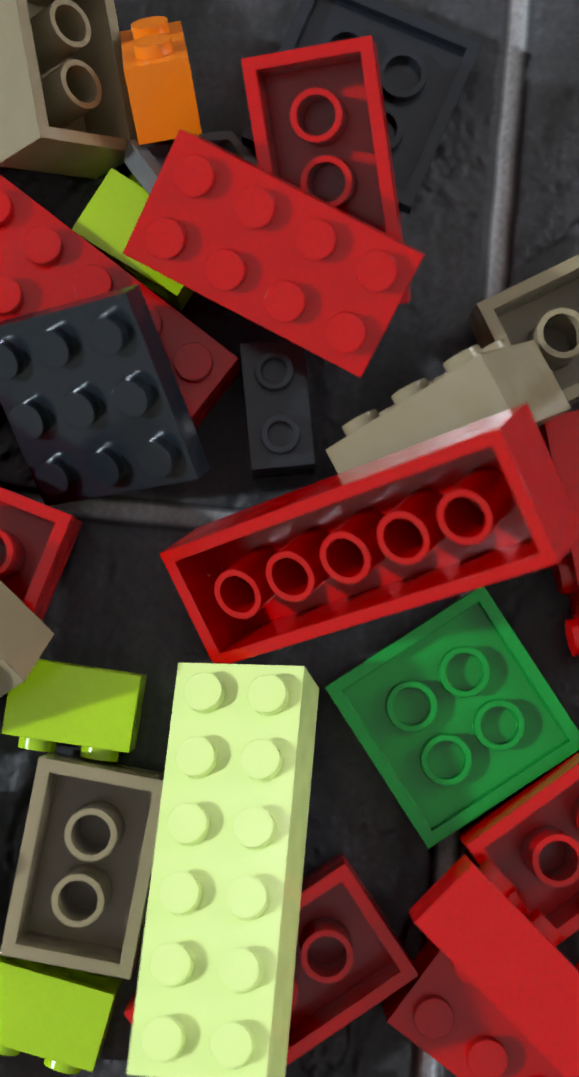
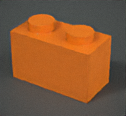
(159, 79)

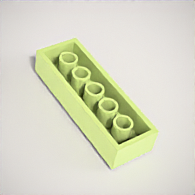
(226, 874)

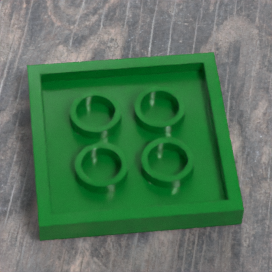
(455, 716)

